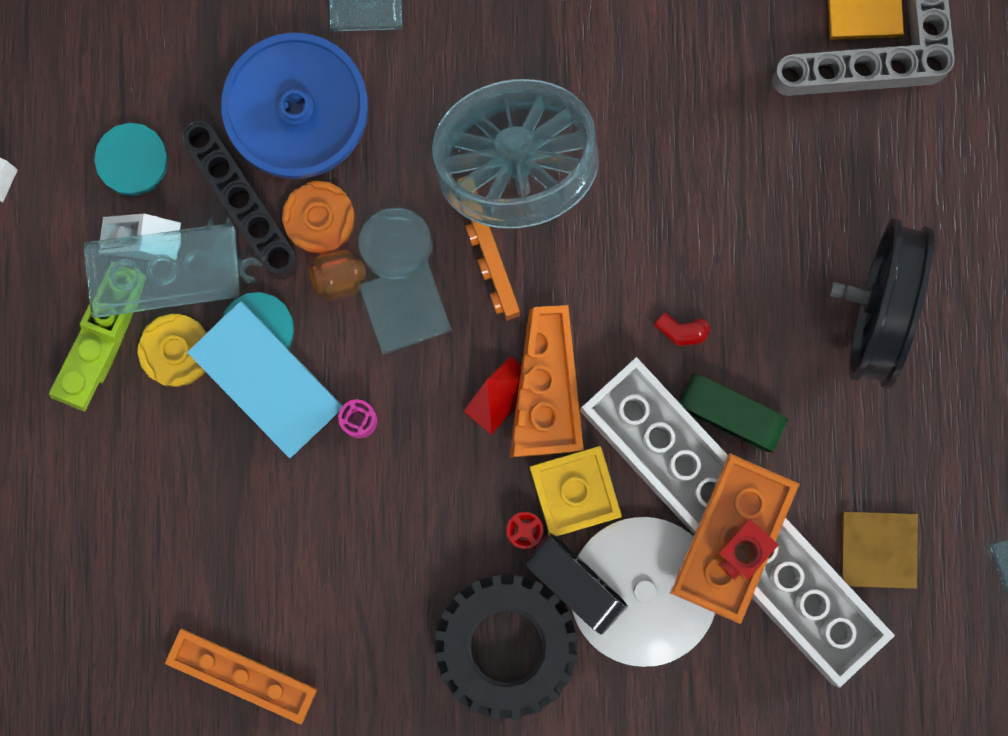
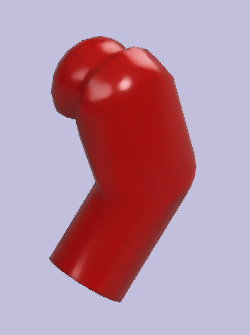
(683, 334)

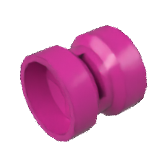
(360, 424)

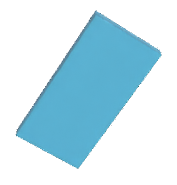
(265, 379)

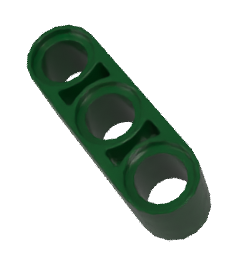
(733, 413)

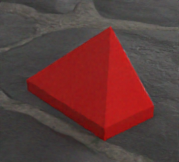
(496, 397)

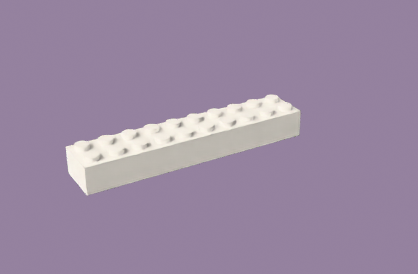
(682, 468)

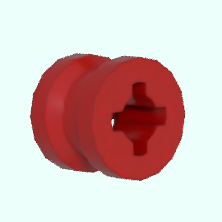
(528, 527)

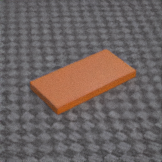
(738, 495)

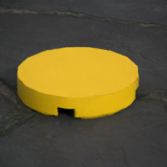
(165, 350)

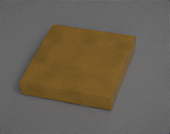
(879, 549)

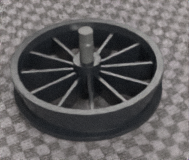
(889, 303)

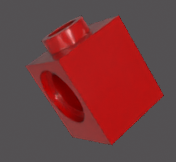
(762, 546)

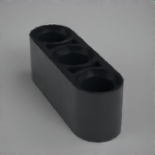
(575, 583)

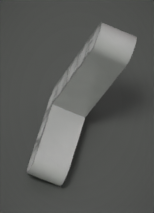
(877, 59)

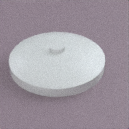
(641, 563)

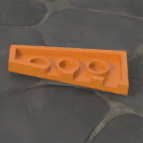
(547, 396)

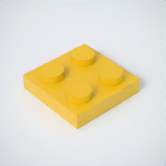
(575, 491)

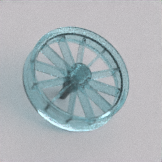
(516, 153)

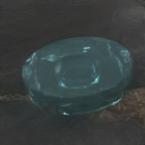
(395, 243)

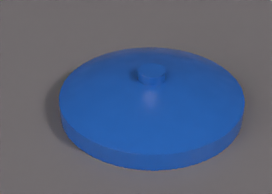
(294, 105)

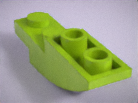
(89, 358)

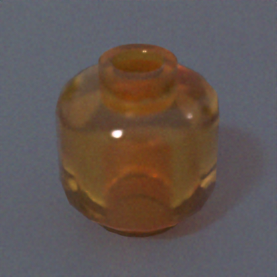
(337, 275)

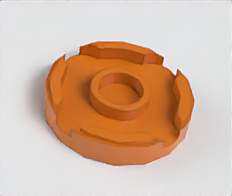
(318, 217)

